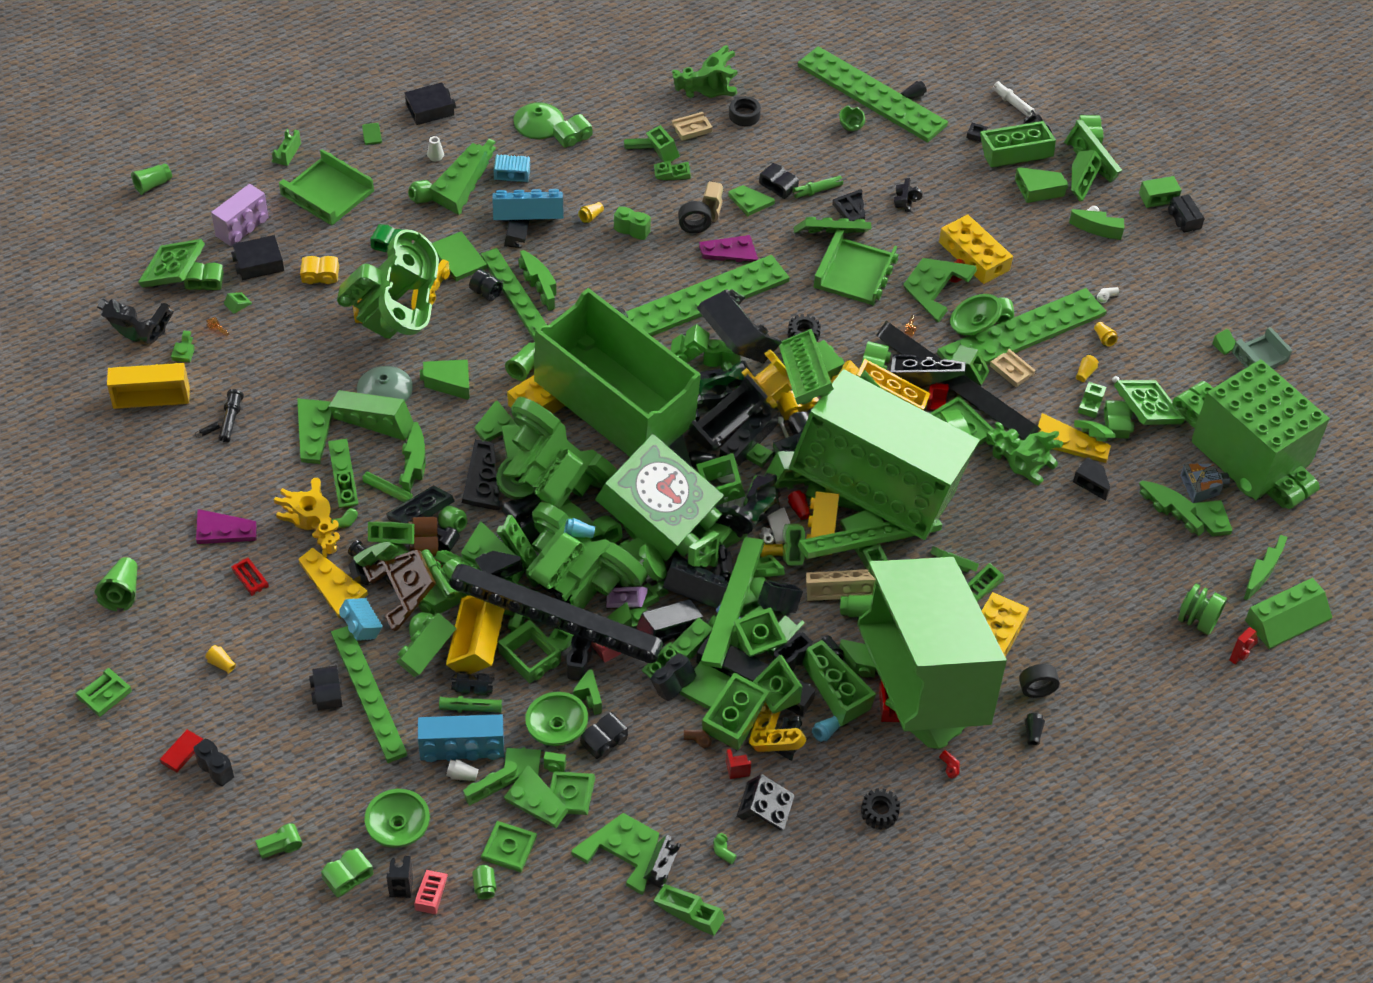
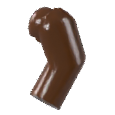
(699, 737)

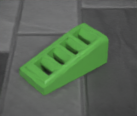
(992, 571)

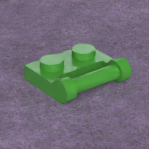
(106, 696)

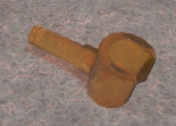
(213, 323)
(910, 328)

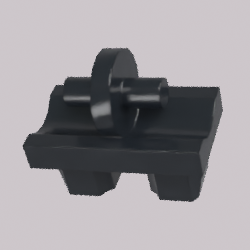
(906, 195)

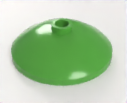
(537, 120)
(976, 314)
(555, 710)
(397, 807)

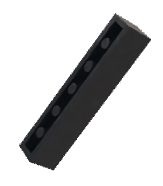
(751, 668)

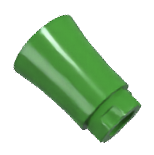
(151, 177)
(521, 363)
(855, 605)

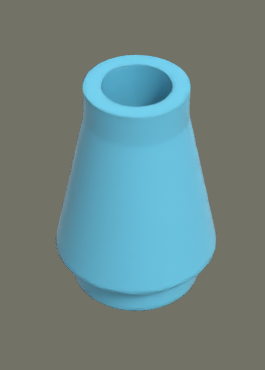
(578, 528)
(825, 729)

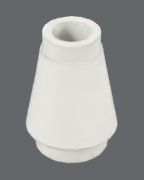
(435, 150)
(461, 771)

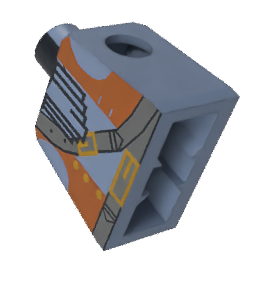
(1203, 481)

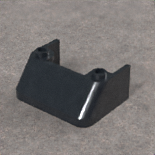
(735, 327)
(728, 414)

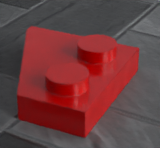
(1244, 645)

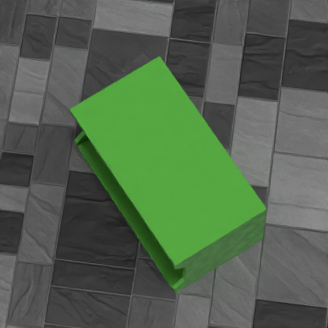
(615, 375)
(883, 454)
(932, 645)

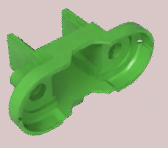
(406, 269)
(549, 459)
(575, 563)

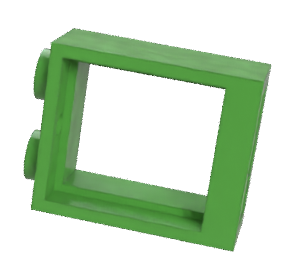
(722, 467)
(518, 638)

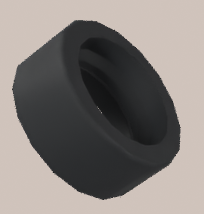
(744, 119)
(694, 207)
(1029, 677)

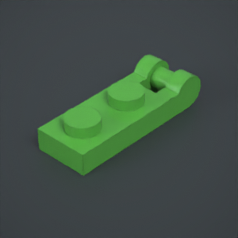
(491, 783)

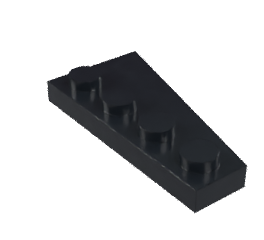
(481, 479)

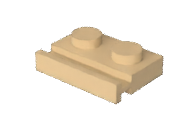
(692, 126)
(1012, 368)

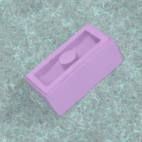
(632, 595)

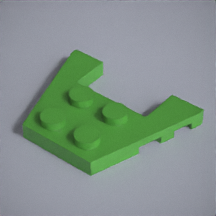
(929, 280)
(626, 840)

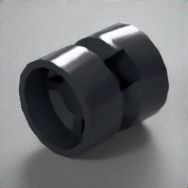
(485, 284)

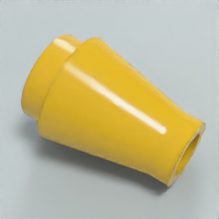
(590, 212)
(1107, 335)
(1087, 367)
(220, 659)

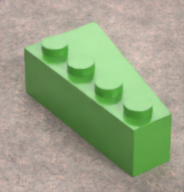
(373, 412)

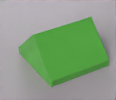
(759, 632)
(782, 684)

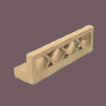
(835, 584)

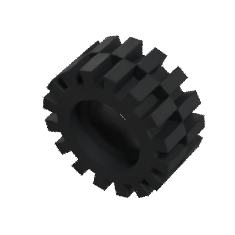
(804, 322)
(880, 798)

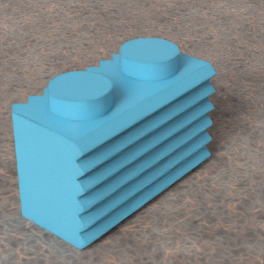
(512, 168)
(360, 618)

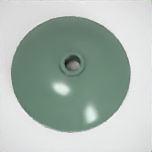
(386, 382)

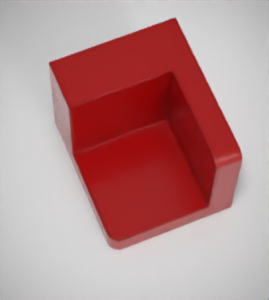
(937, 396)
(738, 765)

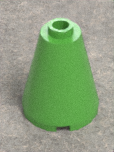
(118, 585)

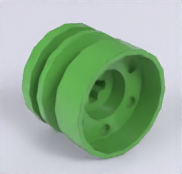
(1202, 609)

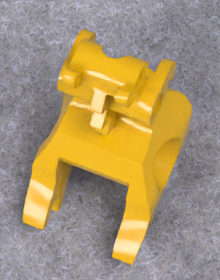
(772, 379)
(310, 512)

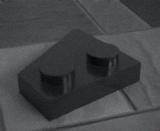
(850, 205)

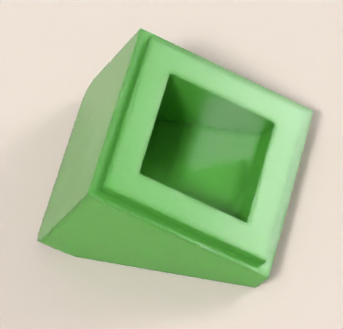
(371, 133)
(236, 302)
(1224, 341)

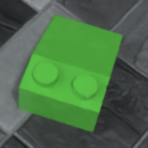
(735, 711)

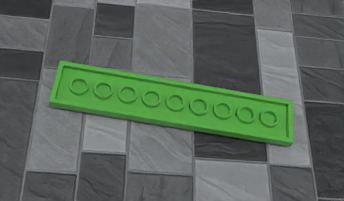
(873, 94)
(683, 304)
(1031, 327)
(805, 367)

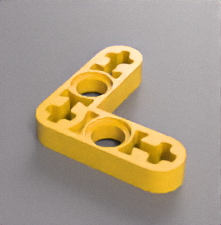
(790, 738)

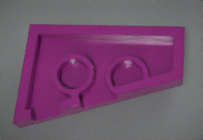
(733, 248)
(223, 528)

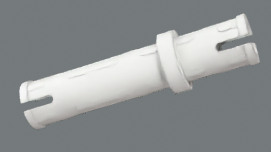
(1008, 95)

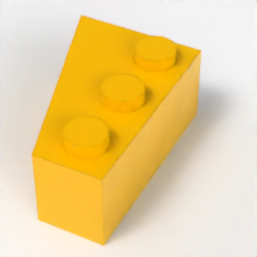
(824, 514)

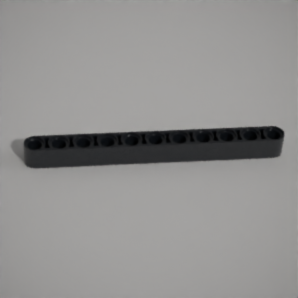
(962, 384)
(555, 613)

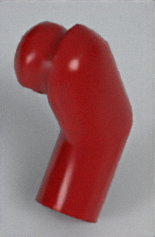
(953, 764)

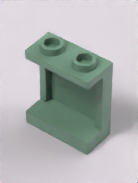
(1267, 347)

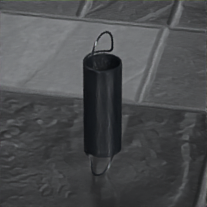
(210, 428)

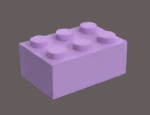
(240, 215)

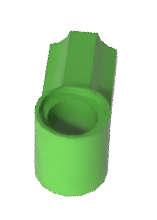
(285, 840)

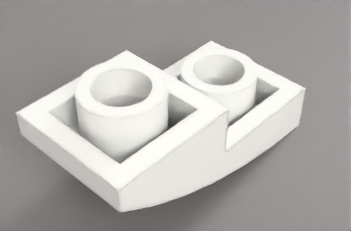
(777, 521)

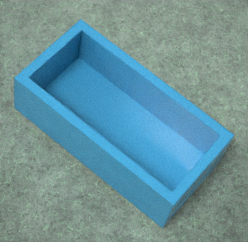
(527, 205)
(461, 737)

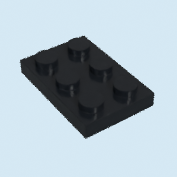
(421, 505)

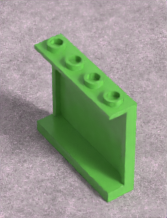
(328, 188)
(854, 269)

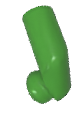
(347, 519)
(721, 850)

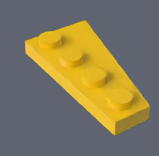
(1075, 441)
(330, 580)

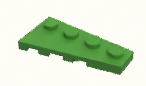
(313, 428)

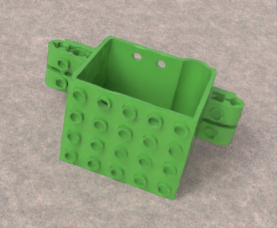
(1257, 432)

